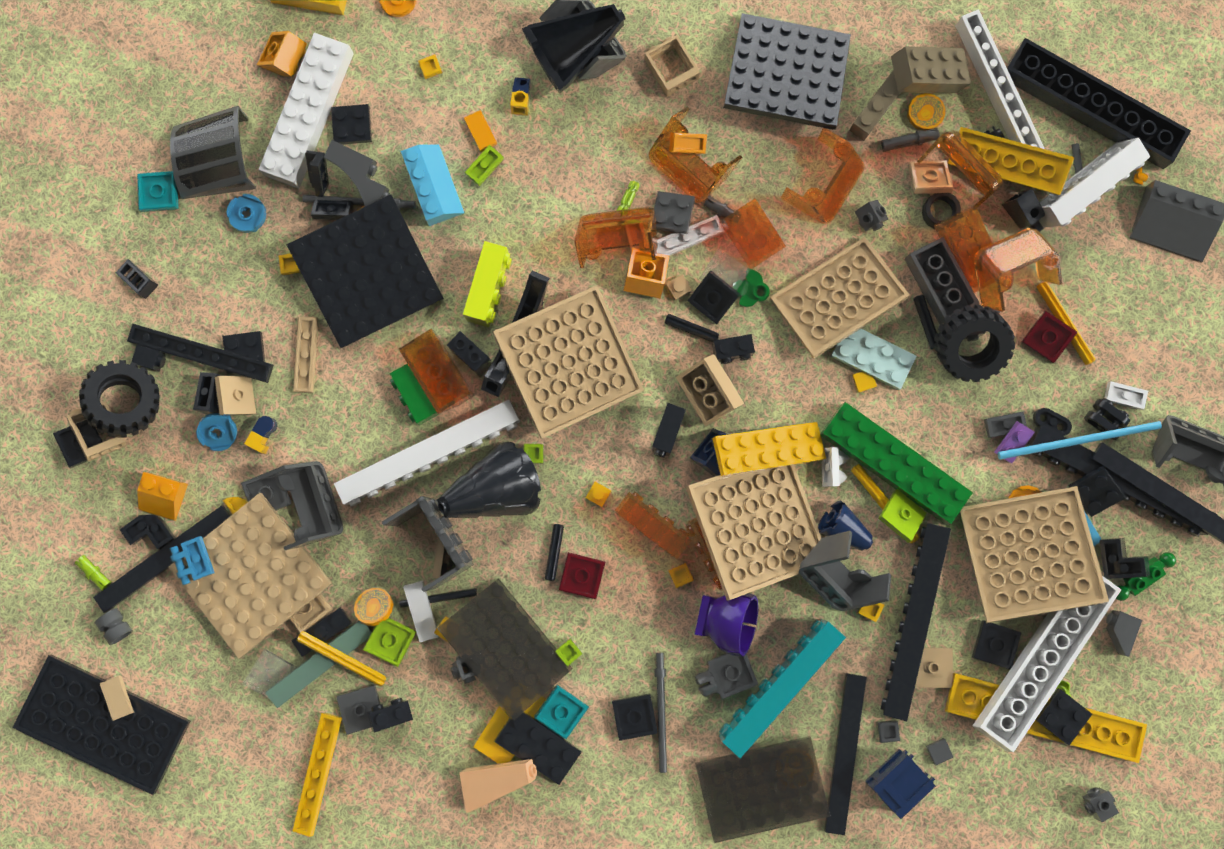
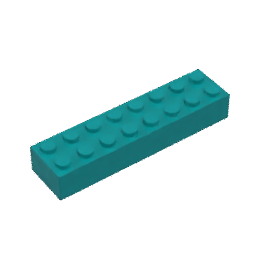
(780, 687)

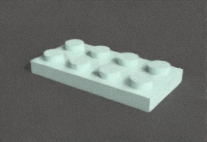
(875, 357)

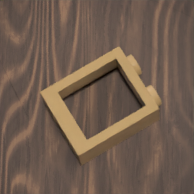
(682, 80)
(97, 450)

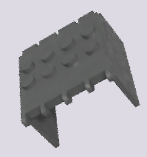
(443, 529)

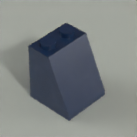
(705, 453)

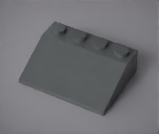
(1177, 220)

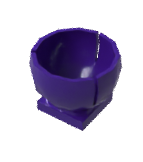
(724, 622)

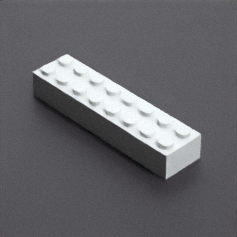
(306, 110)

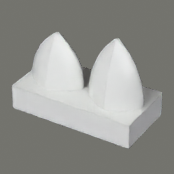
(830, 467)

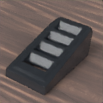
(145, 287)

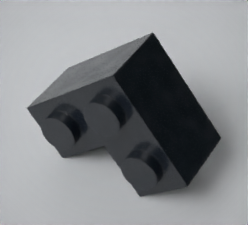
(1116, 562)

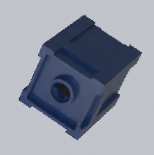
(900, 783)

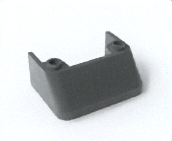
(606, 58)
(1192, 445)
(312, 501)
(835, 583)

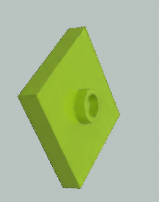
(902, 515)
(389, 641)

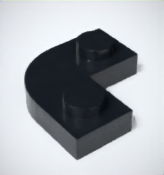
(149, 526)

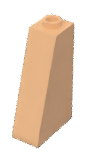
(494, 781)

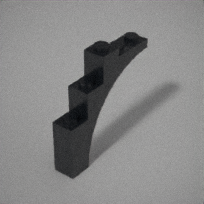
(530, 303)

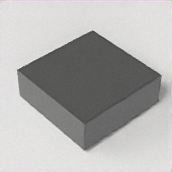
(888, 731)
(939, 751)

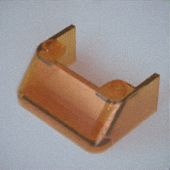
(968, 162)
(688, 169)
(826, 204)
(616, 230)
(999, 260)

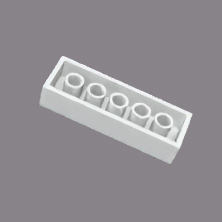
(1093, 181)

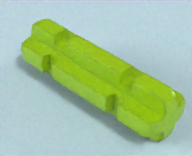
(629, 196)

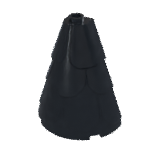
(572, 41)
(494, 486)

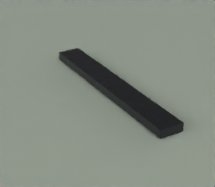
(200, 353)
(1159, 491)
(156, 563)
(845, 753)

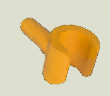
(1140, 177)

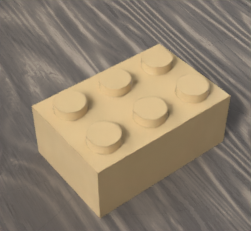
(709, 390)

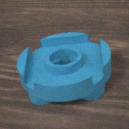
(243, 203)
(210, 439)

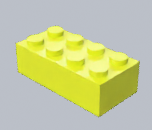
(486, 284)

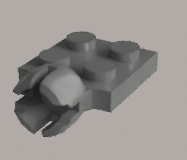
(726, 676)

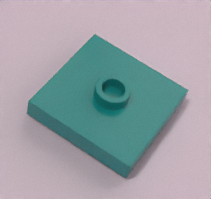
(157, 191)
(561, 711)

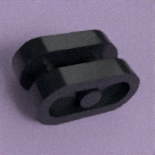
(1105, 408)

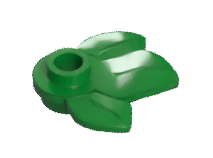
(749, 288)

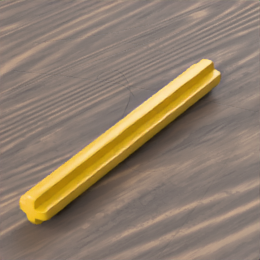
(1059, 312)
(873, 489)
(341, 658)

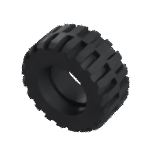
(987, 361)
(113, 375)

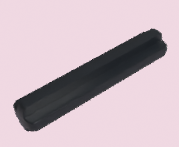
(926, 319)
(691, 328)
(554, 552)

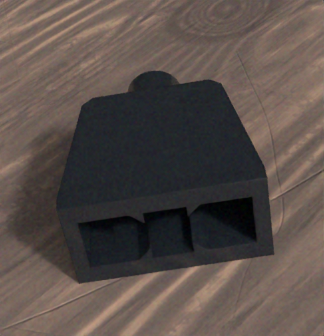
(1025, 210)

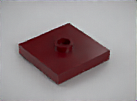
(1049, 336)
(582, 575)

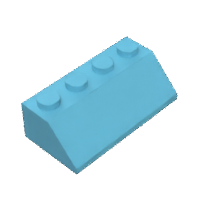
(432, 183)

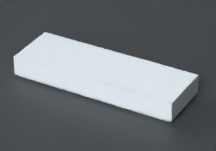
(421, 611)

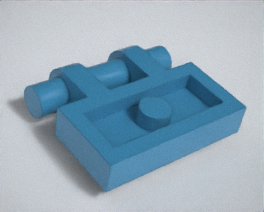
(196, 558)

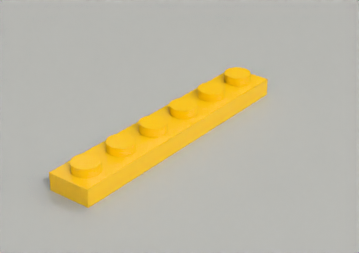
(317, 774)

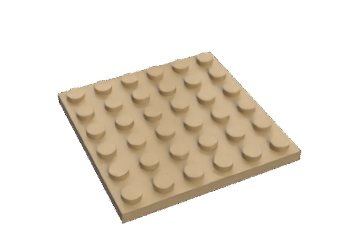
(568, 361)
(754, 527)
(1032, 555)
(254, 578)

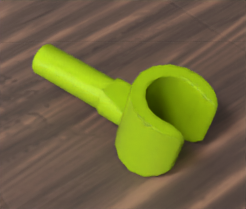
(1064, 686)

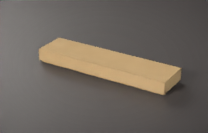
(305, 354)

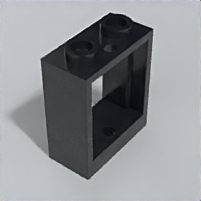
(470, 354)
(668, 430)

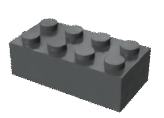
(941, 279)

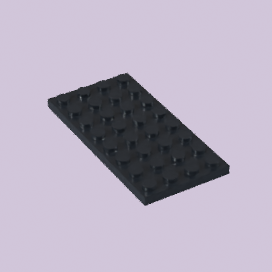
(73, 716)

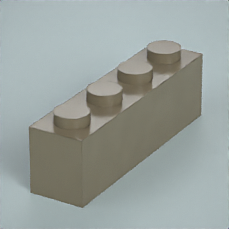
(876, 108)

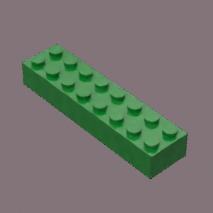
(896, 463)

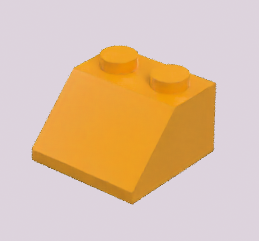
(282, 53)
(646, 275)
(160, 495)

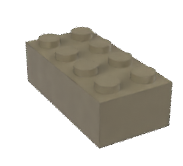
(930, 69)

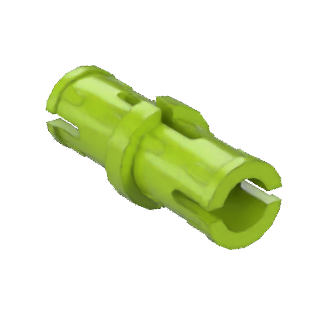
(92, 572)

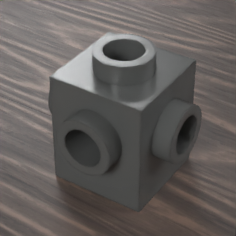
(871, 215)
(458, 673)
(1100, 804)

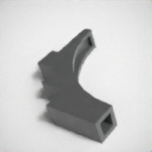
(359, 170)

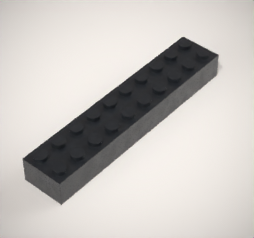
(1095, 102)

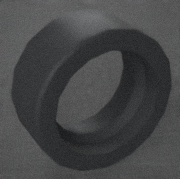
(947, 197)

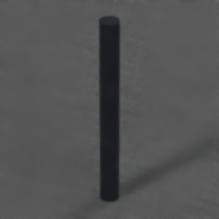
(445, 597)

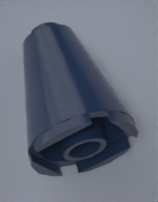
(842, 520)

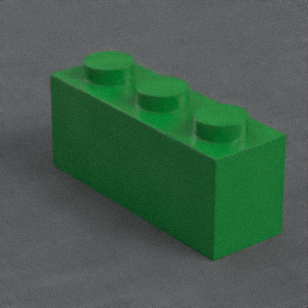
(412, 395)

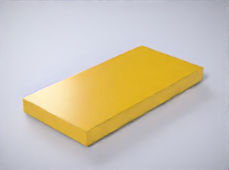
(486, 743)

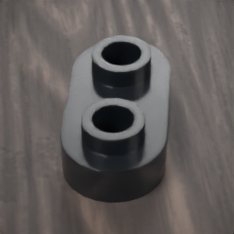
(1051, 421)

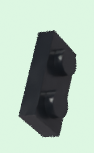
(331, 209)

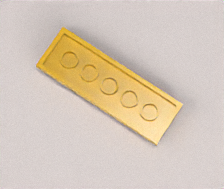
(1021, 162)
(768, 448)

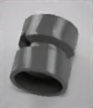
(113, 626)

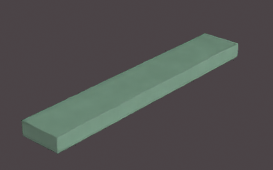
(317, 665)

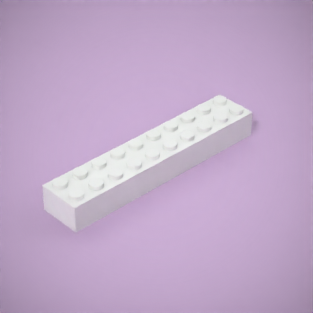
(1039, 671)

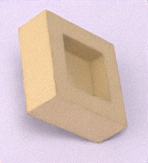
(678, 287)

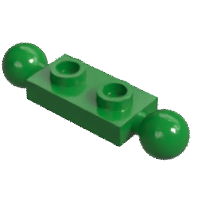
(1138, 584)

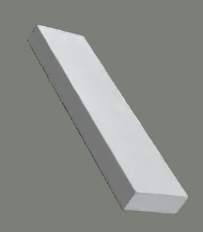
(697, 234)

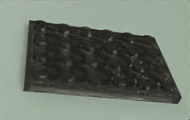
(504, 649)
(762, 789)

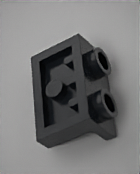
(317, 171)

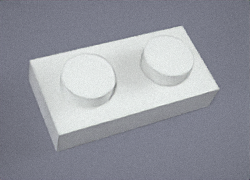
(1126, 395)

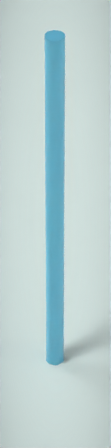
(1079, 440)

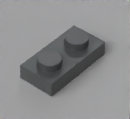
(1002, 424)

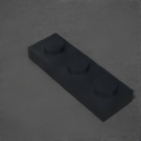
(325, 629)

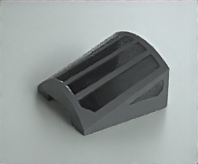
(209, 155)

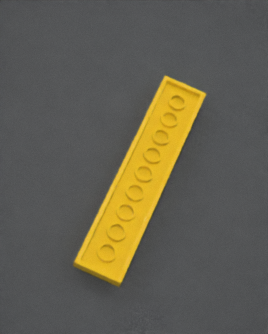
(1101, 733)

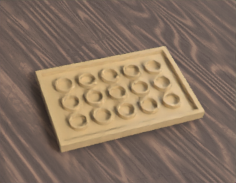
(839, 297)

